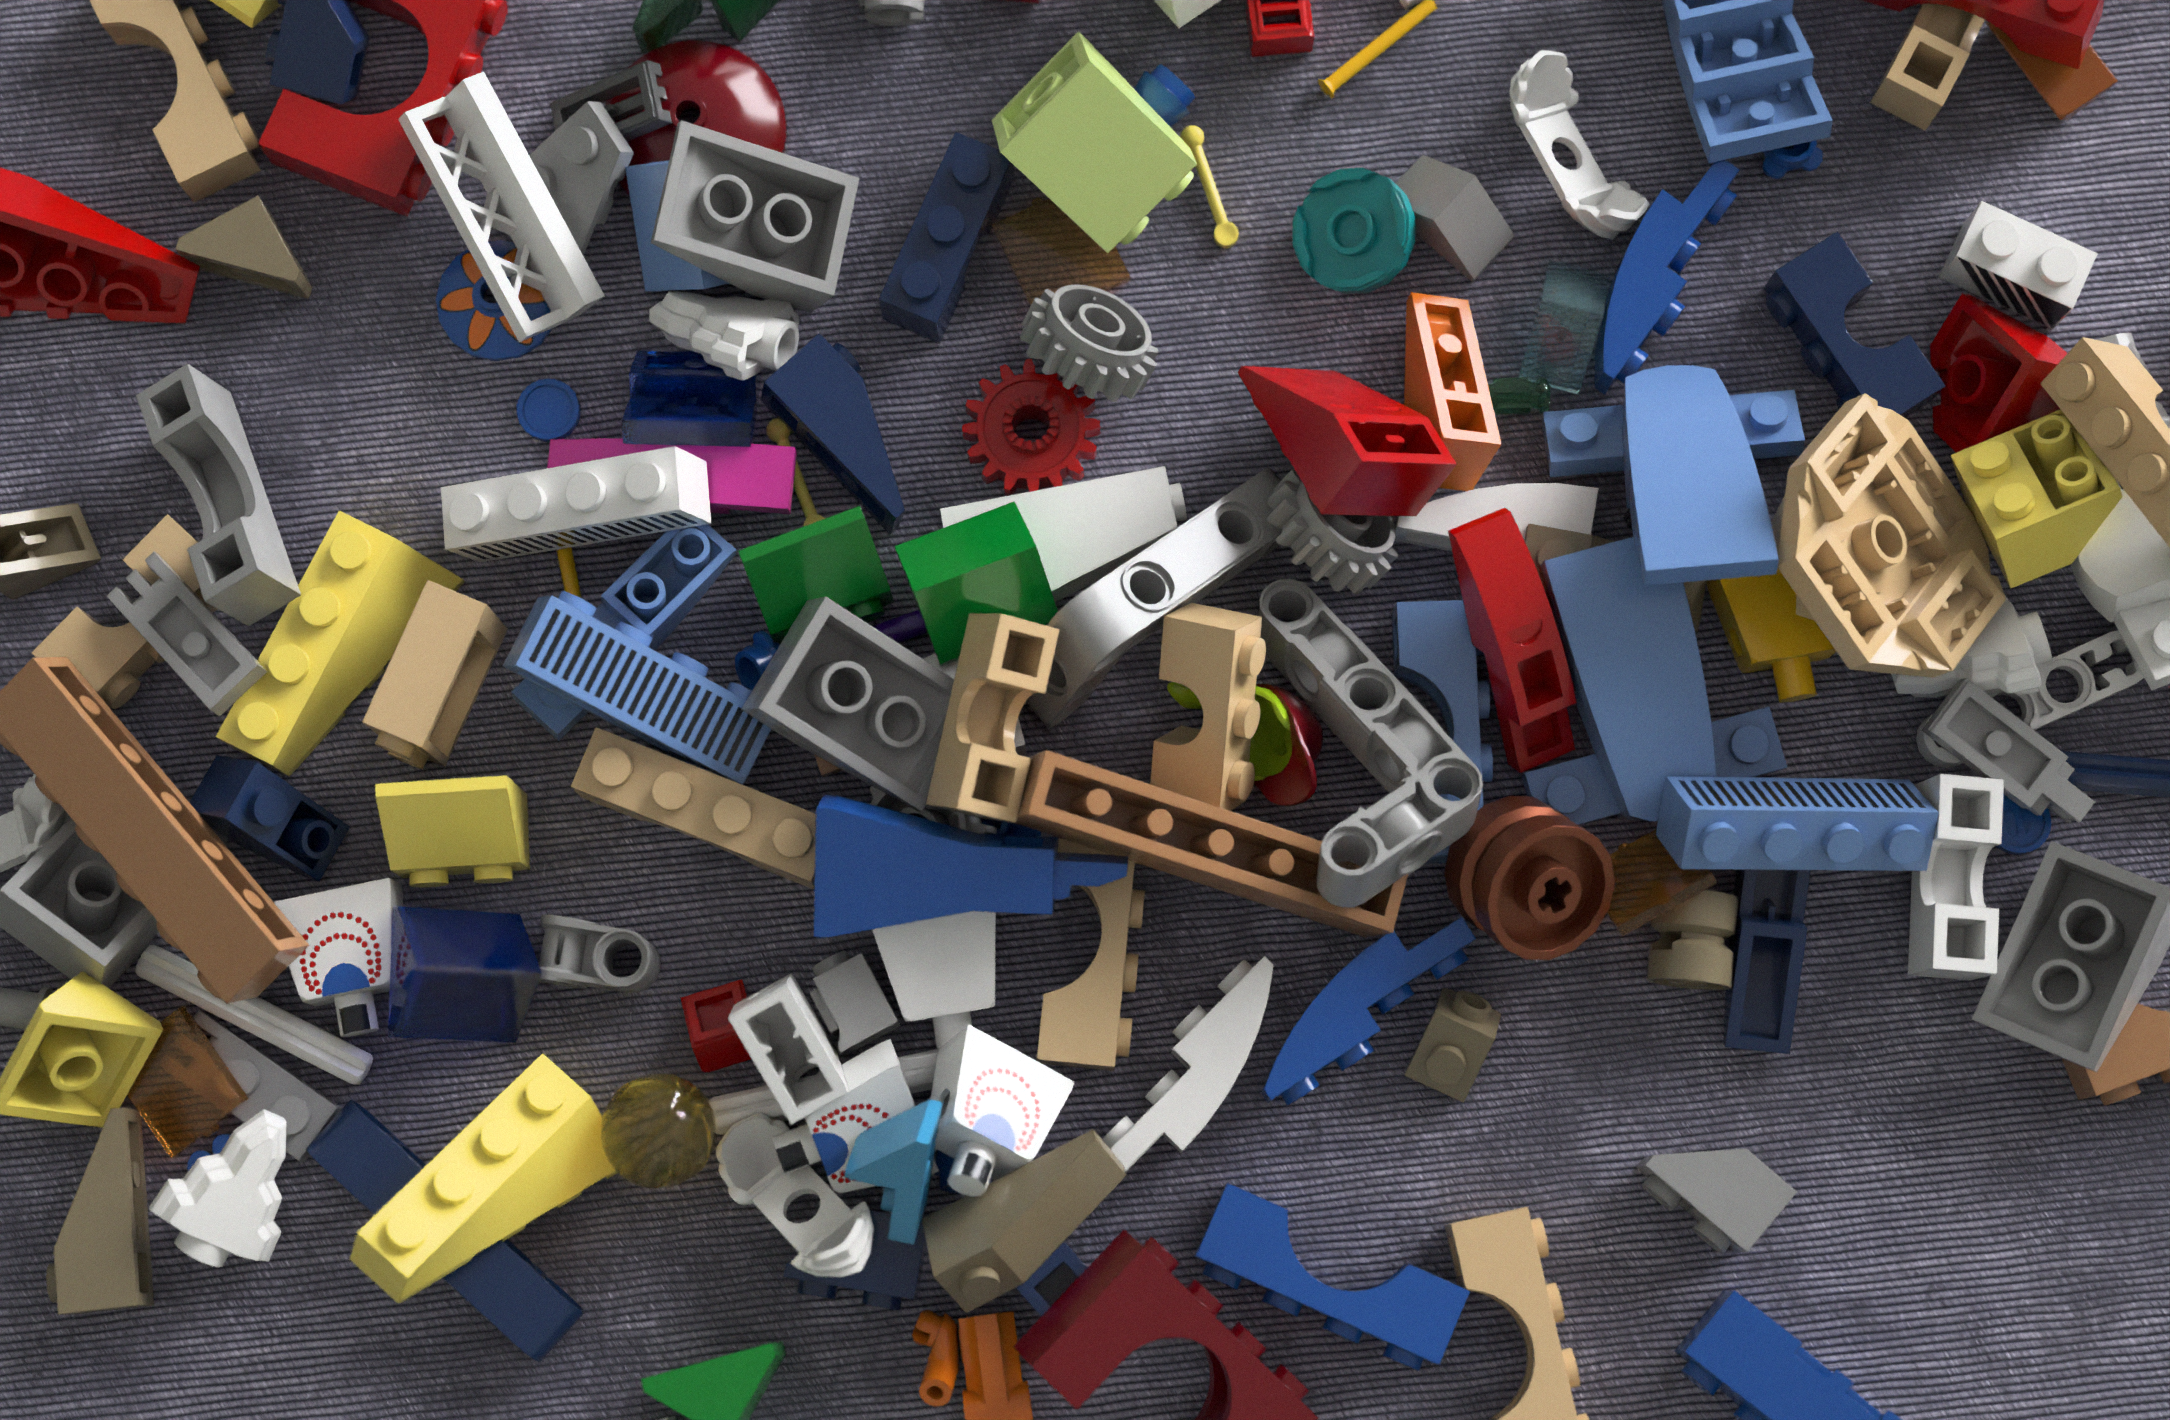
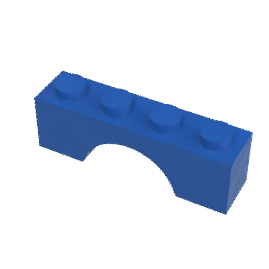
(1407, 1311)

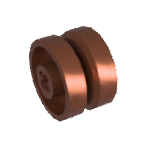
(1530, 878)

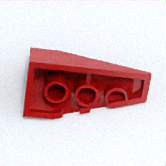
(78, 261)

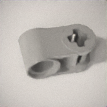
(583, 952)

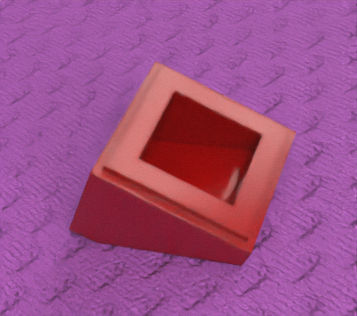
(709, 1029)

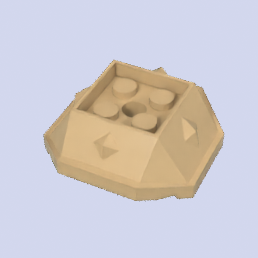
(1883, 547)

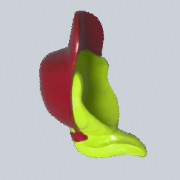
(1282, 746)

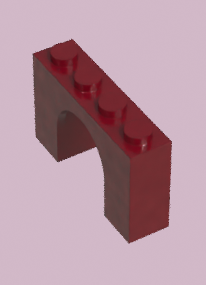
(1134, 1300)

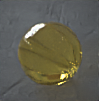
(658, 1130)

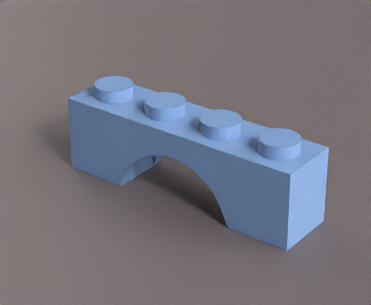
(1438, 656)

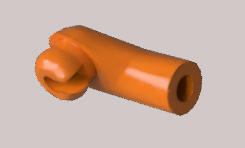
(943, 1360)

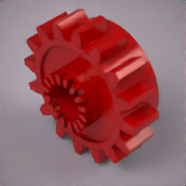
(1024, 398)

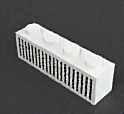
(576, 504)

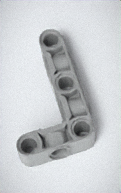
(1166, 576)
(1394, 743)

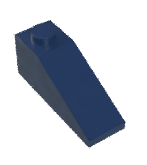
(833, 417)

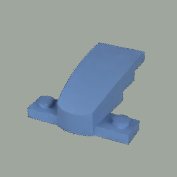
(1745, 75)
(1685, 468)
(1638, 693)

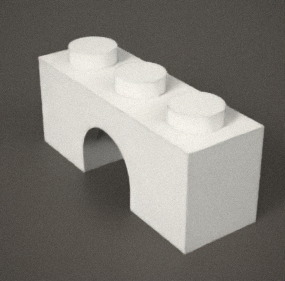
(1949, 922)

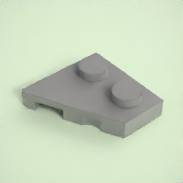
(582, 169)

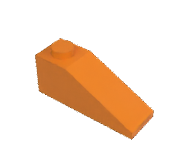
(1450, 383)

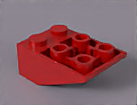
(1350, 441)

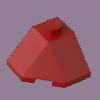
(1989, 373)

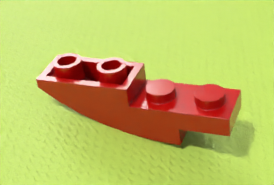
(1519, 637)

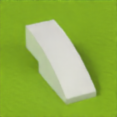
(1530, 503)

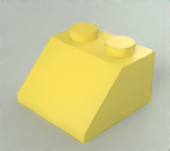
(455, 829)

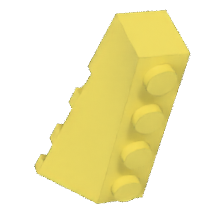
(330, 642)
(501, 1172)

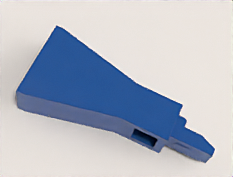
(903, 869)

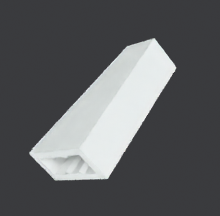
(1091, 524)

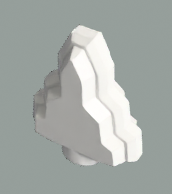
(730, 331)
(1997, 662)
(230, 1196)

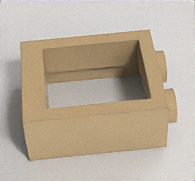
(434, 676)

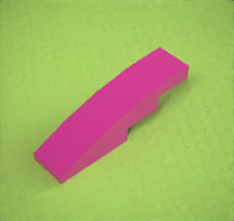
(738, 477)

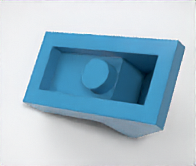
(901, 1160)

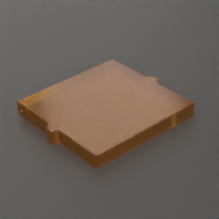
(1054, 252)
(1650, 883)
(184, 1085)

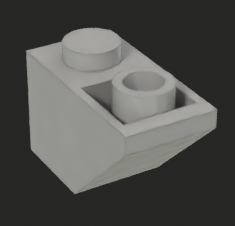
(1723, 1190)

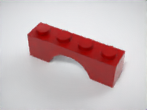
(2038, 27)

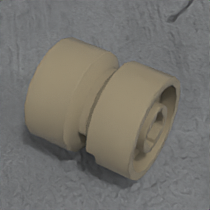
(1693, 943)

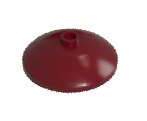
(719, 83)

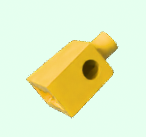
(1768, 634)

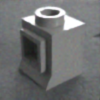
(852, 1001)

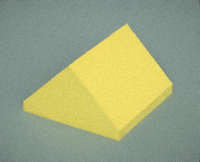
(78, 1055)

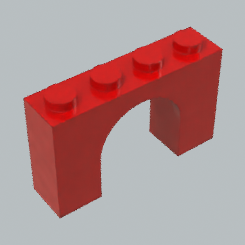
(372, 152)

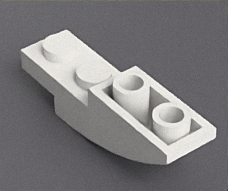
(1214, 1052)

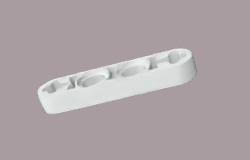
(2040, 708)

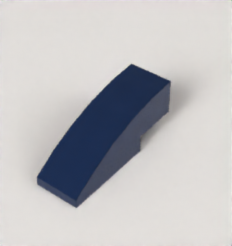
(1766, 959)

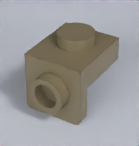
(1454, 1043)

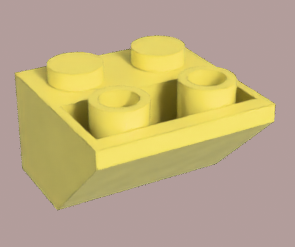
(2036, 495)

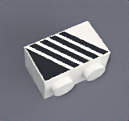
(2018, 265)

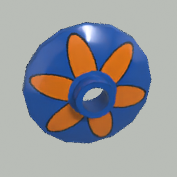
(479, 325)

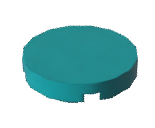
(1354, 231)

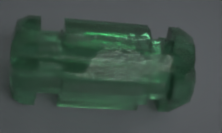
(1519, 395)

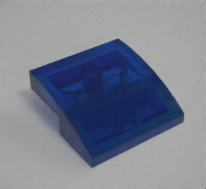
(688, 402)

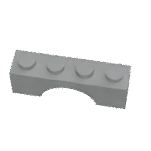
(241, 554)

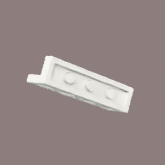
(518, 197)

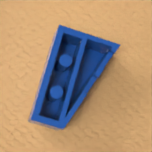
(1766, 1368)

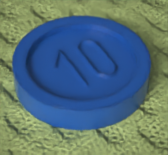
(548, 410)
(2022, 829)

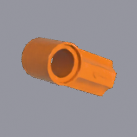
(993, 1369)

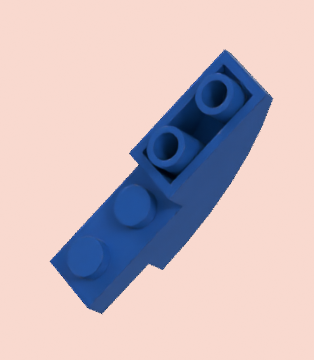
(1644, 287)
(1339, 1019)

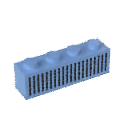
(636, 687)
(1796, 823)

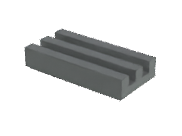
(649, 99)

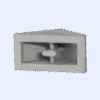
(1455, 215)

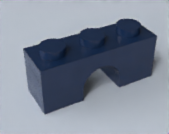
(938, 249)
(1812, 300)

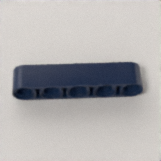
(496, 1281)

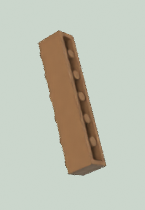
(146, 830)
(1192, 841)

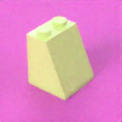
(1093, 145)

